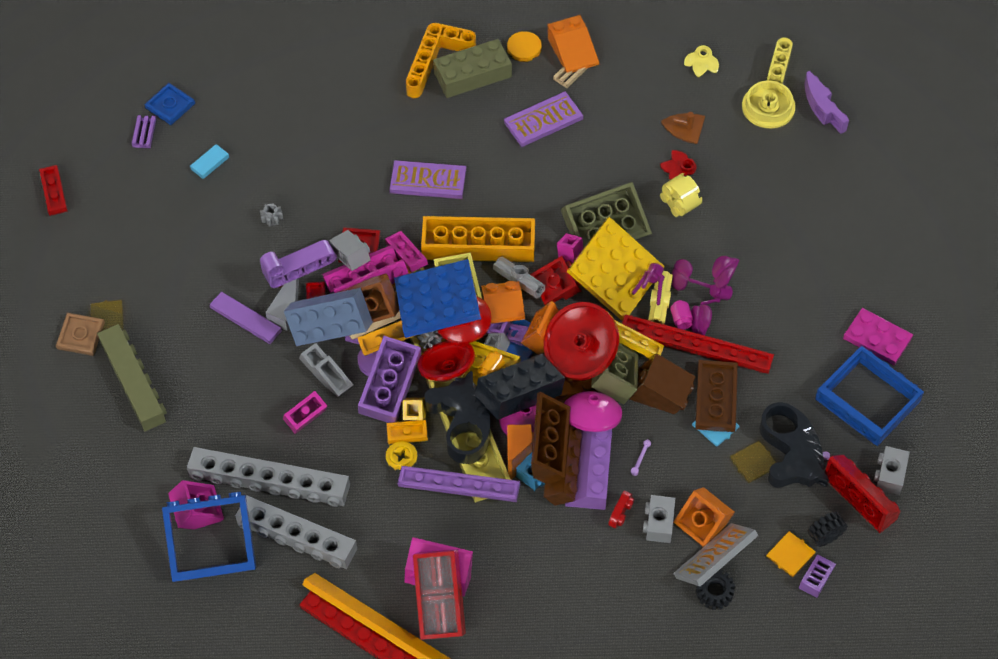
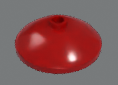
(469, 331)
(446, 361)

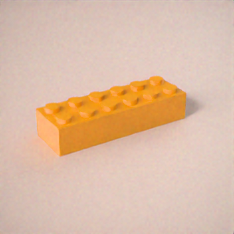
(481, 236)

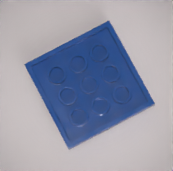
(437, 298)

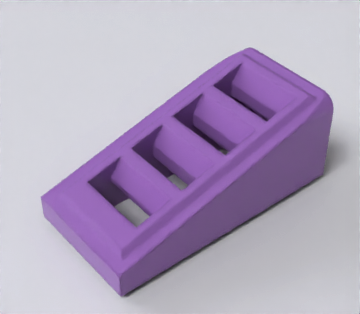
(811, 588)

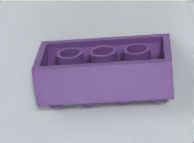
(593, 470)

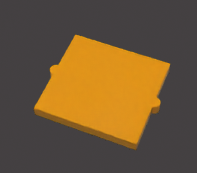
(791, 554)

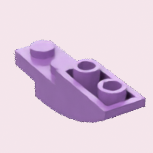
(820, 103)

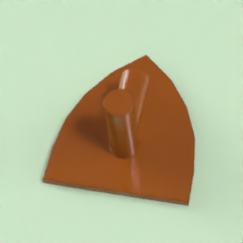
(685, 126)

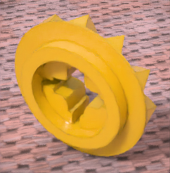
(398, 449)

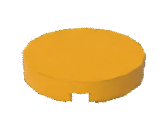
(524, 46)

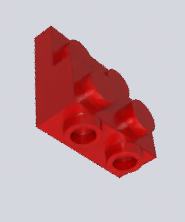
(557, 281)

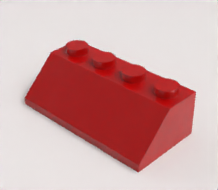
(861, 492)

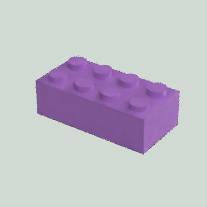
(389, 380)

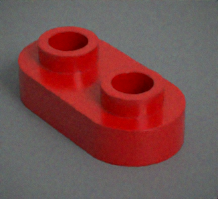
(624, 503)

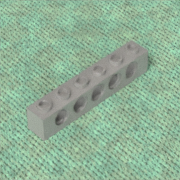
(272, 516)

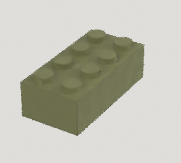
(472, 68)

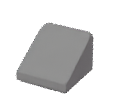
(498, 341)

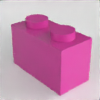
(305, 412)

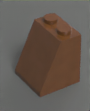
(663, 385)

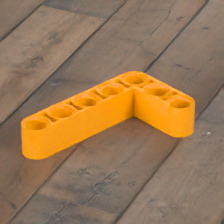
(435, 37)

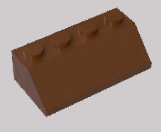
(550, 439)

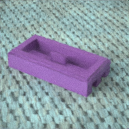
(145, 121)

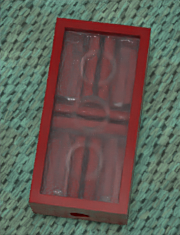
(439, 594)

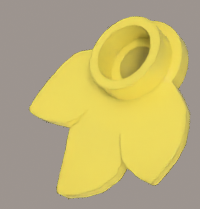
(702, 63)

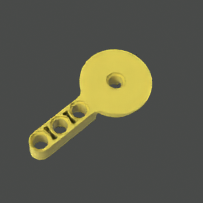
(773, 91)

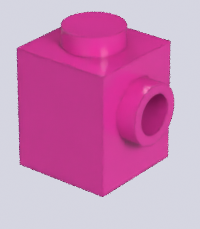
(570, 247)

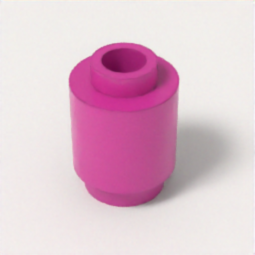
(681, 314)

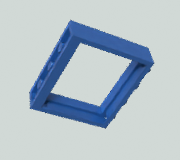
(852, 416)
(195, 503)

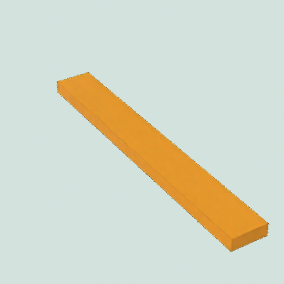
(371, 618)

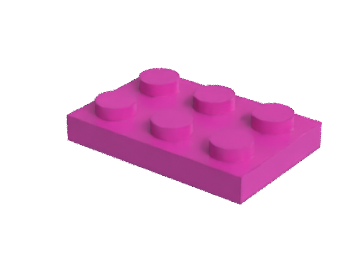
(878, 336)

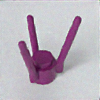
(652, 275)

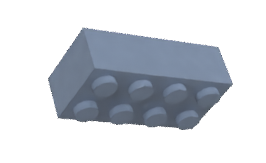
(328, 317)

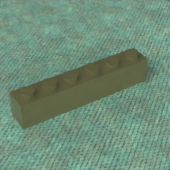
(131, 377)

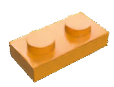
(407, 431)

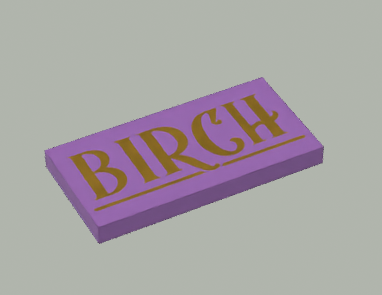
(543, 119)
(428, 179)

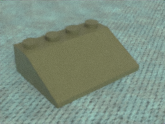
(620, 204)

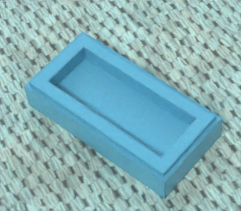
(209, 161)

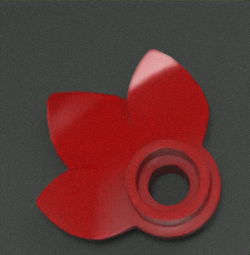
(679, 164)

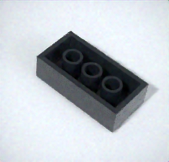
(517, 386)

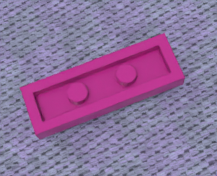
(407, 251)

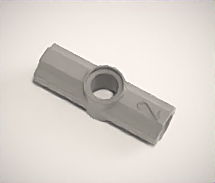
(519, 273)

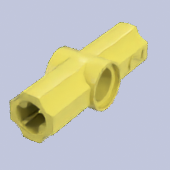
(659, 312)

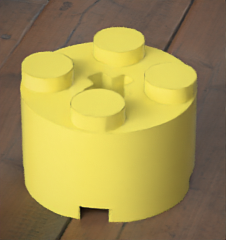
(681, 195)

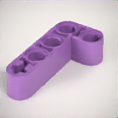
(296, 264)

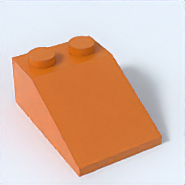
(572, 44)

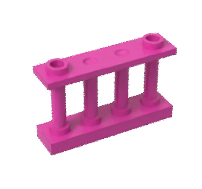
(381, 262)

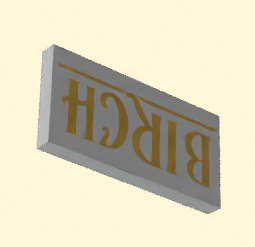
(715, 554)

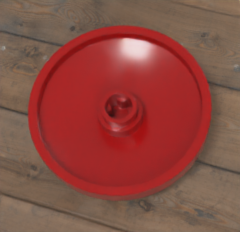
(581, 340)

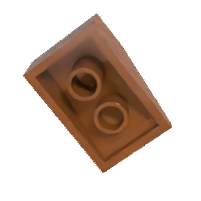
(379, 297)

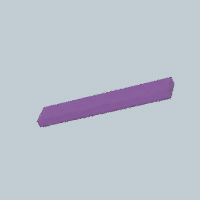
(459, 483)

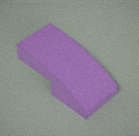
(503, 327)

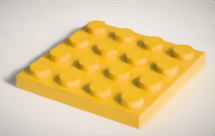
(612, 268)

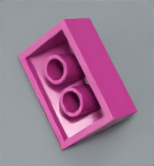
(419, 545)

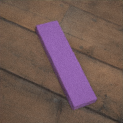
(245, 318)

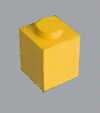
(414, 409)

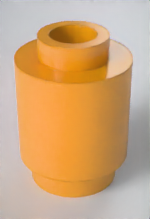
(492, 363)

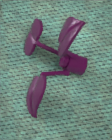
(722, 272)

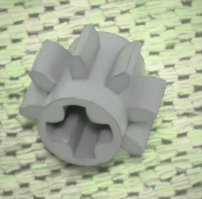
(271, 214)
(429, 339)

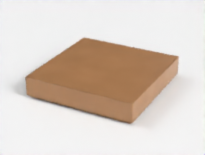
(80, 334)

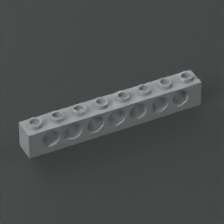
(260, 469)

